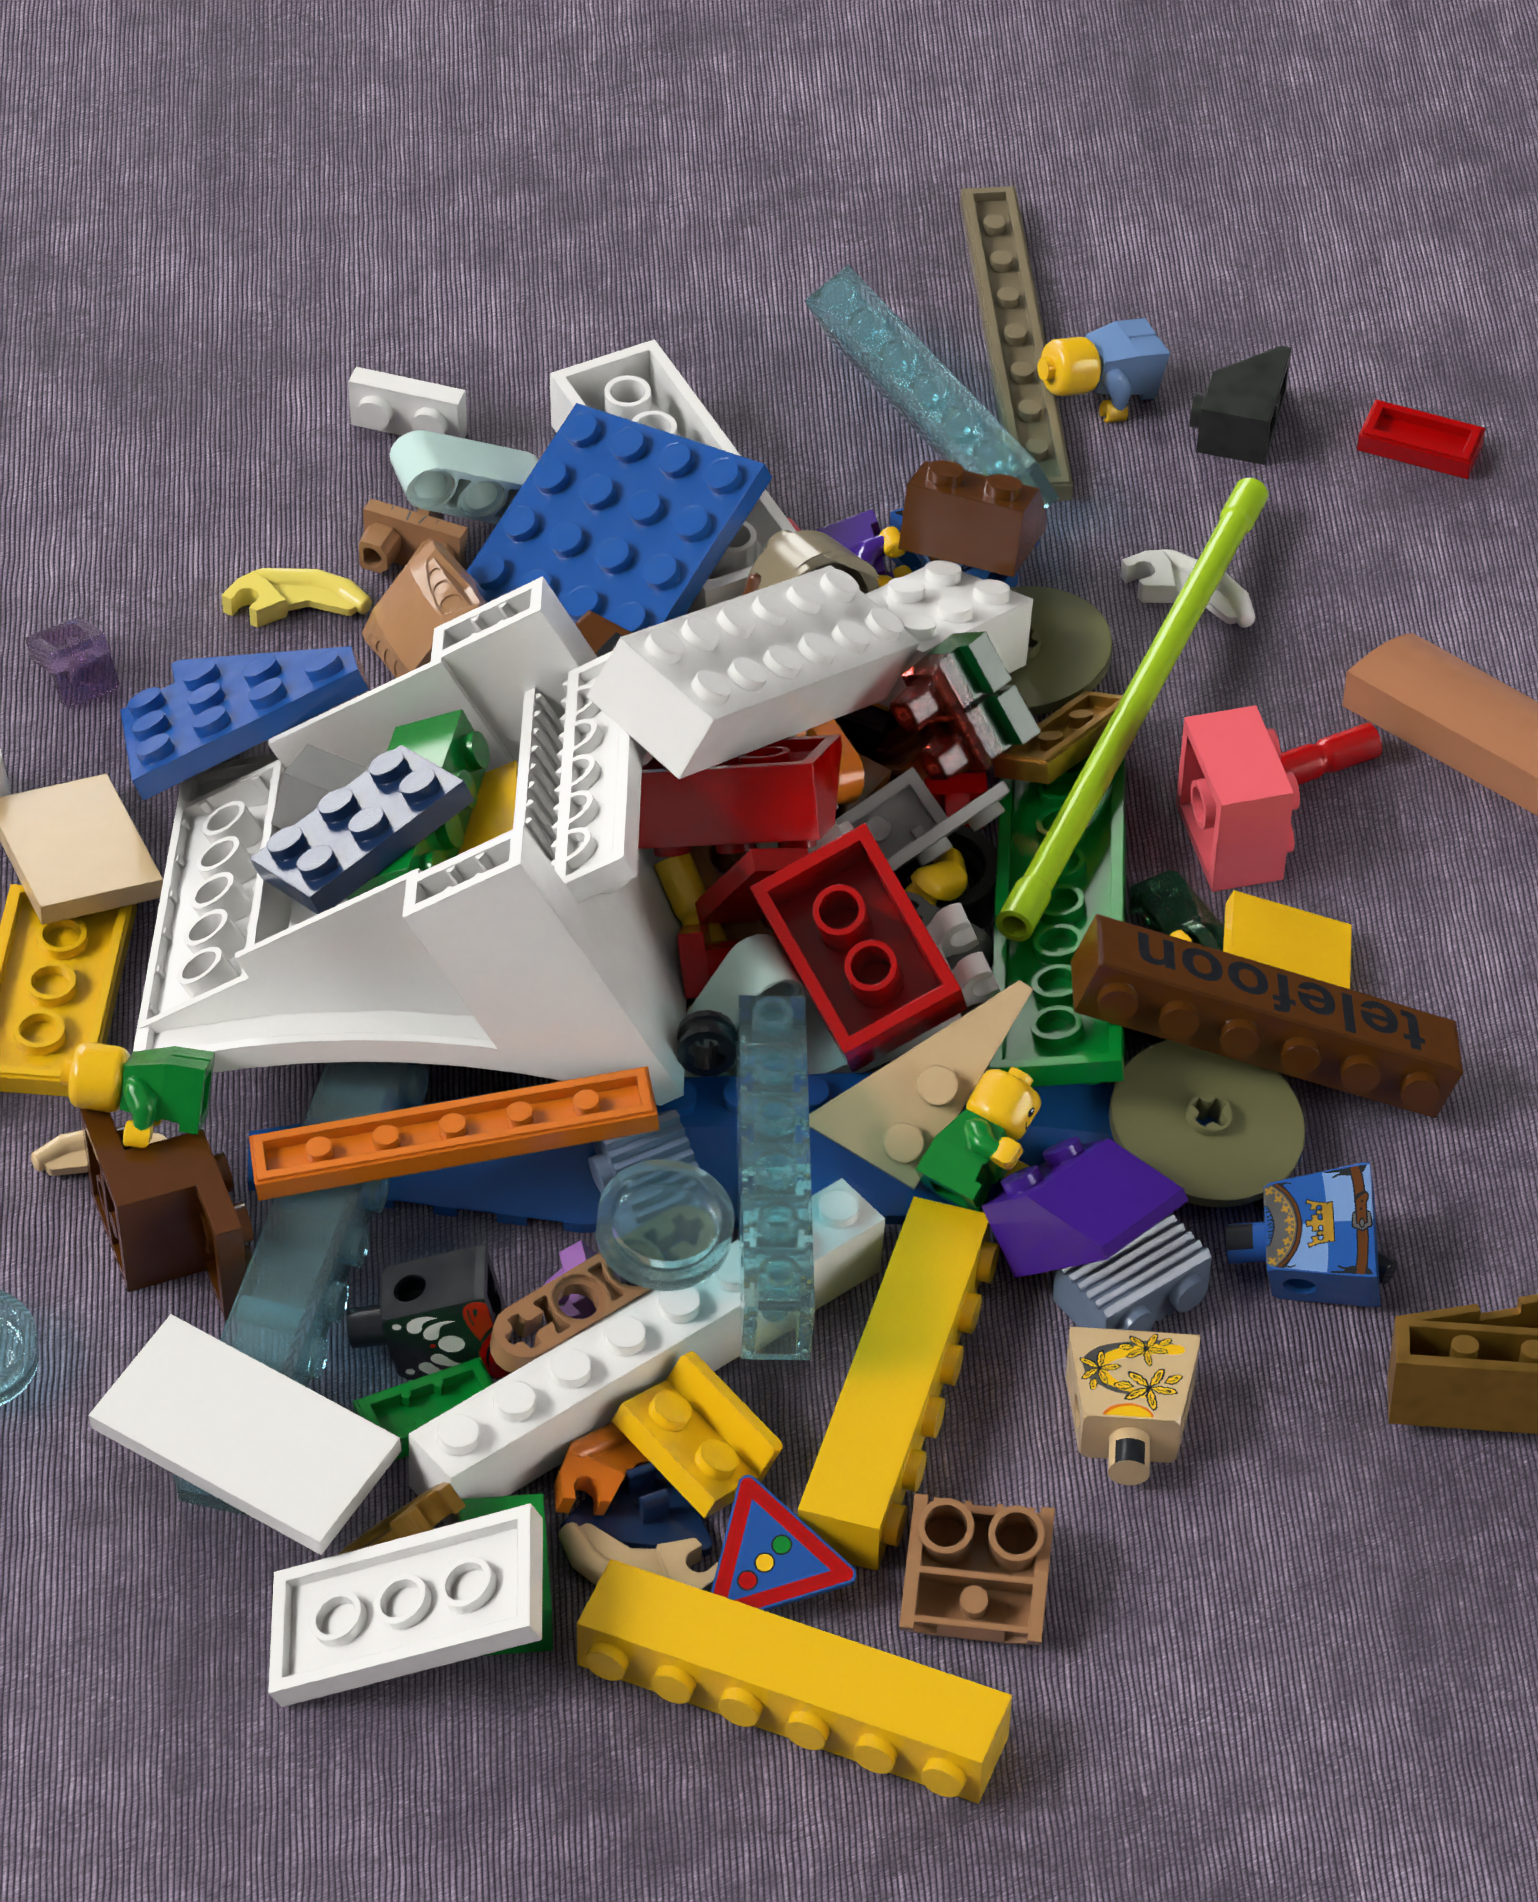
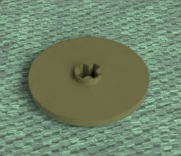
(1065, 649)
(1226, 1161)

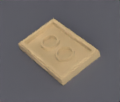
(76, 849)

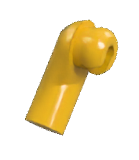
(942, 879)

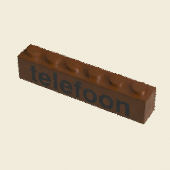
(1265, 1016)

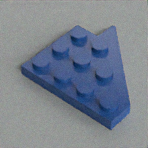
(229, 707)

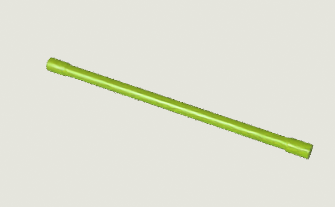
(1033, 891)

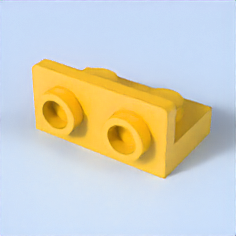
(698, 1434)

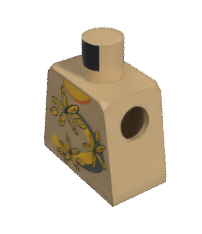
(1130, 1396)

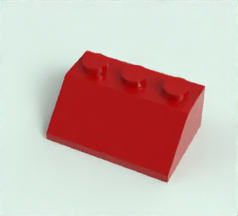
(759, 797)

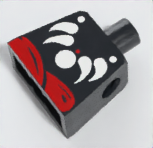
(433, 1313)

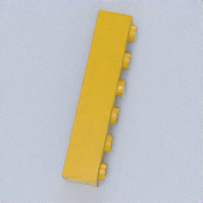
(897, 1381)
(794, 1681)

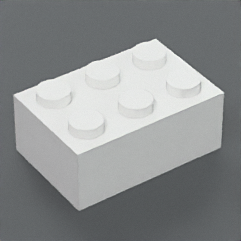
(949, 601)

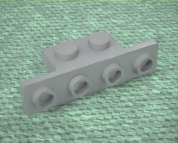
(912, 823)

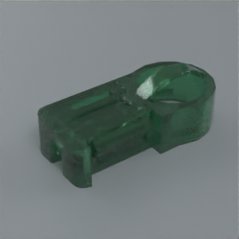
(1172, 905)

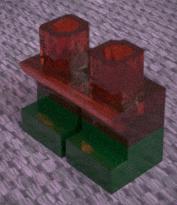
(965, 704)

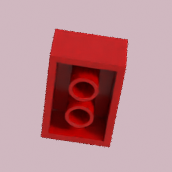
(859, 947)

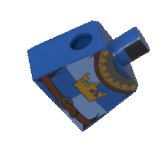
(1316, 1238)

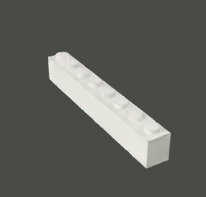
(532, 1415)

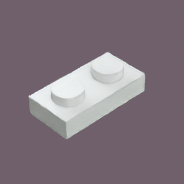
(405, 404)

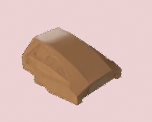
(422, 597)
(977, 1571)

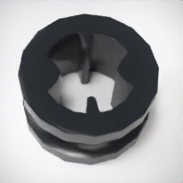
(712, 1059)

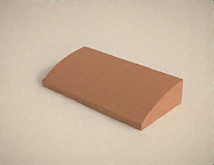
(1450, 714)

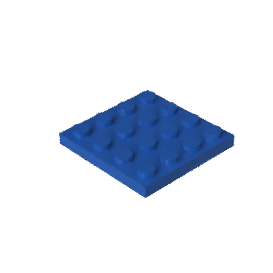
(620, 520)

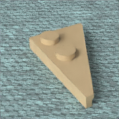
(913, 1098)

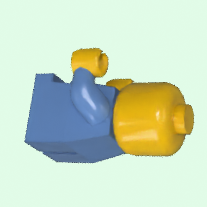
(1112, 361)

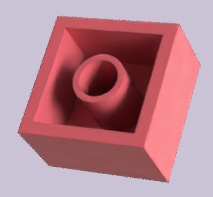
(1236, 798)

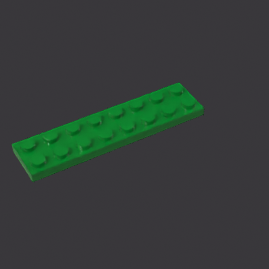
(1047, 1035)

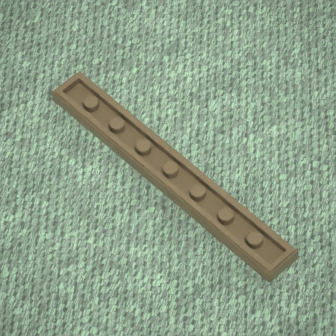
(1013, 328)

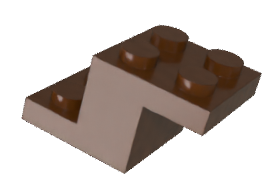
(167, 1208)

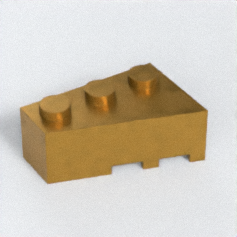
(1466, 1368)

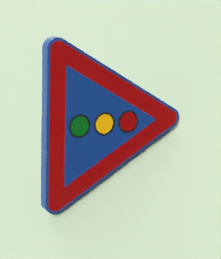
(773, 1555)

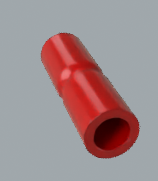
(1333, 753)

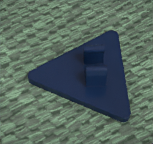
(646, 1513)

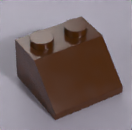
(971, 517)

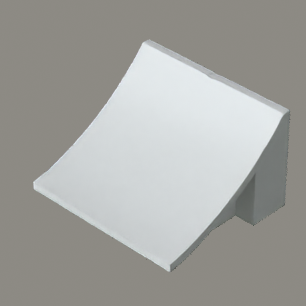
(508, 958)

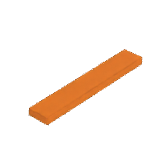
(453, 1133)

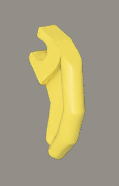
(280, 590)

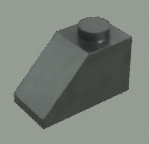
(1242, 406)

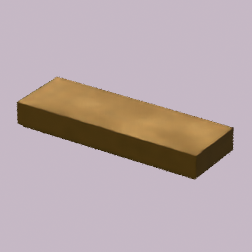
(1063, 740)

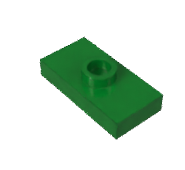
(422, 1399)

